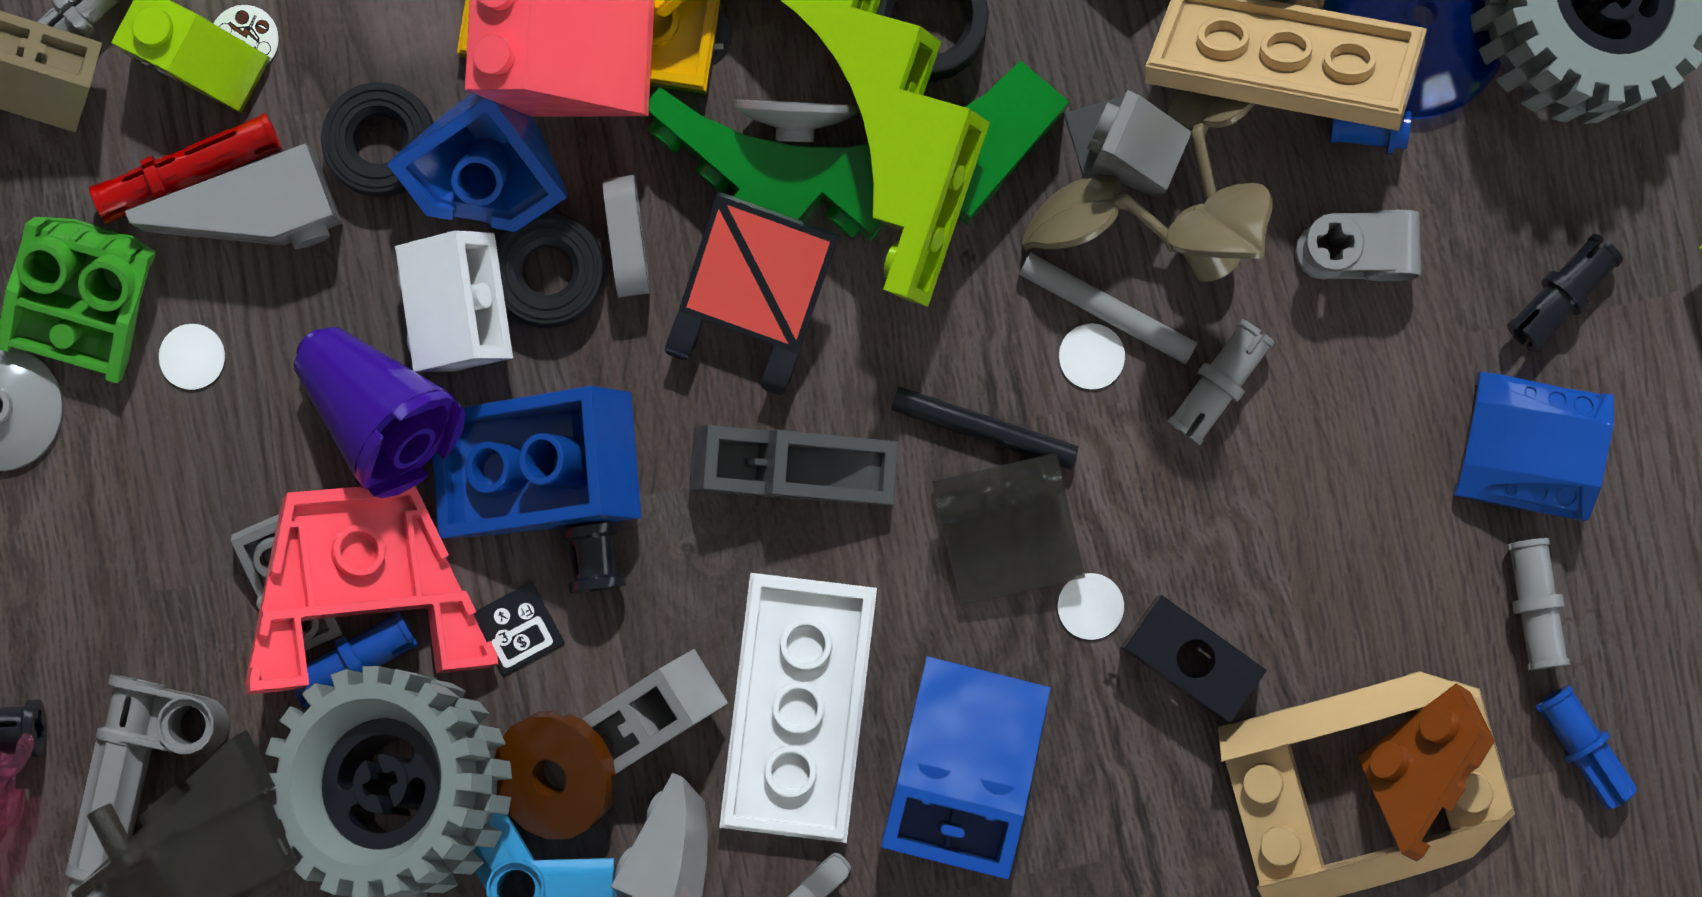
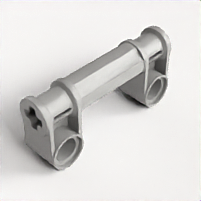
(138, 719)

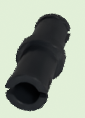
(1565, 292)

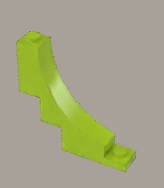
(917, 144)

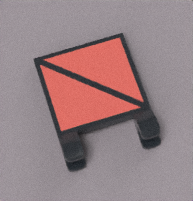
(755, 278)

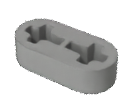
(626, 236)

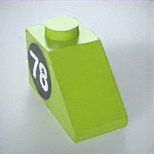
(191, 51)

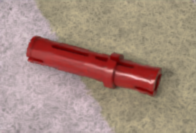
(185, 167)

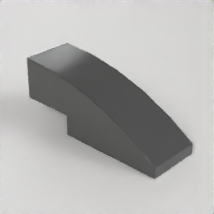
(793, 465)

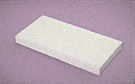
(798, 707)

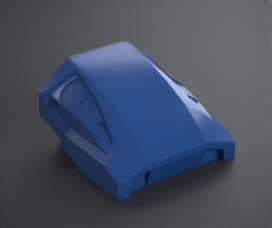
(1536, 447)

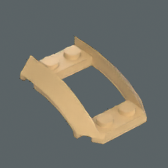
(1277, 810)

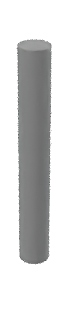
(1108, 308)

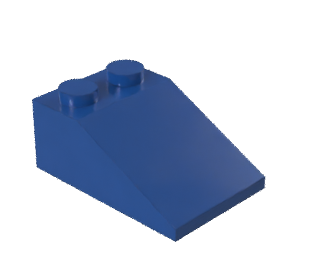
(540, 465)

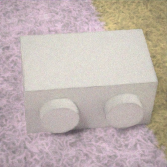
(453, 301)

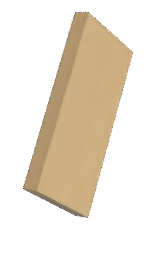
(1289, 58)

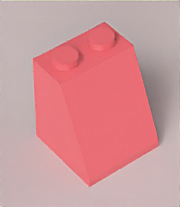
(562, 56)

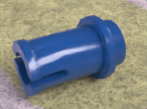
(1370, 135)

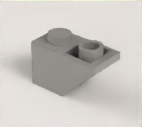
(1138, 144)

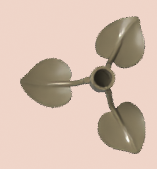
(1207, 234)

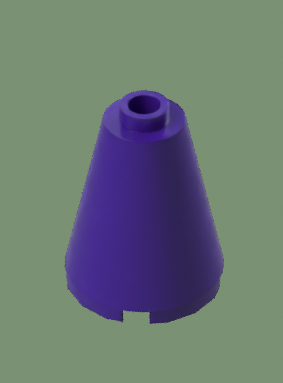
(377, 410)

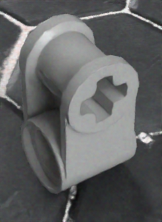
(1372, 246)

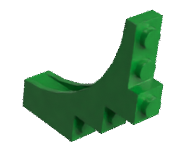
(800, 178)

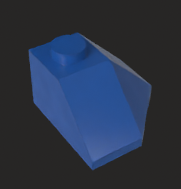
(481, 166)

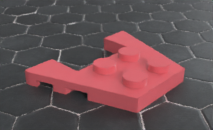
(351, 557)

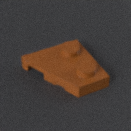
(1426, 765)

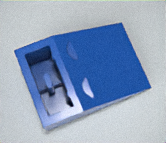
(966, 768)

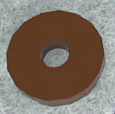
(587, 771)

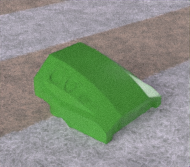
(75, 294)

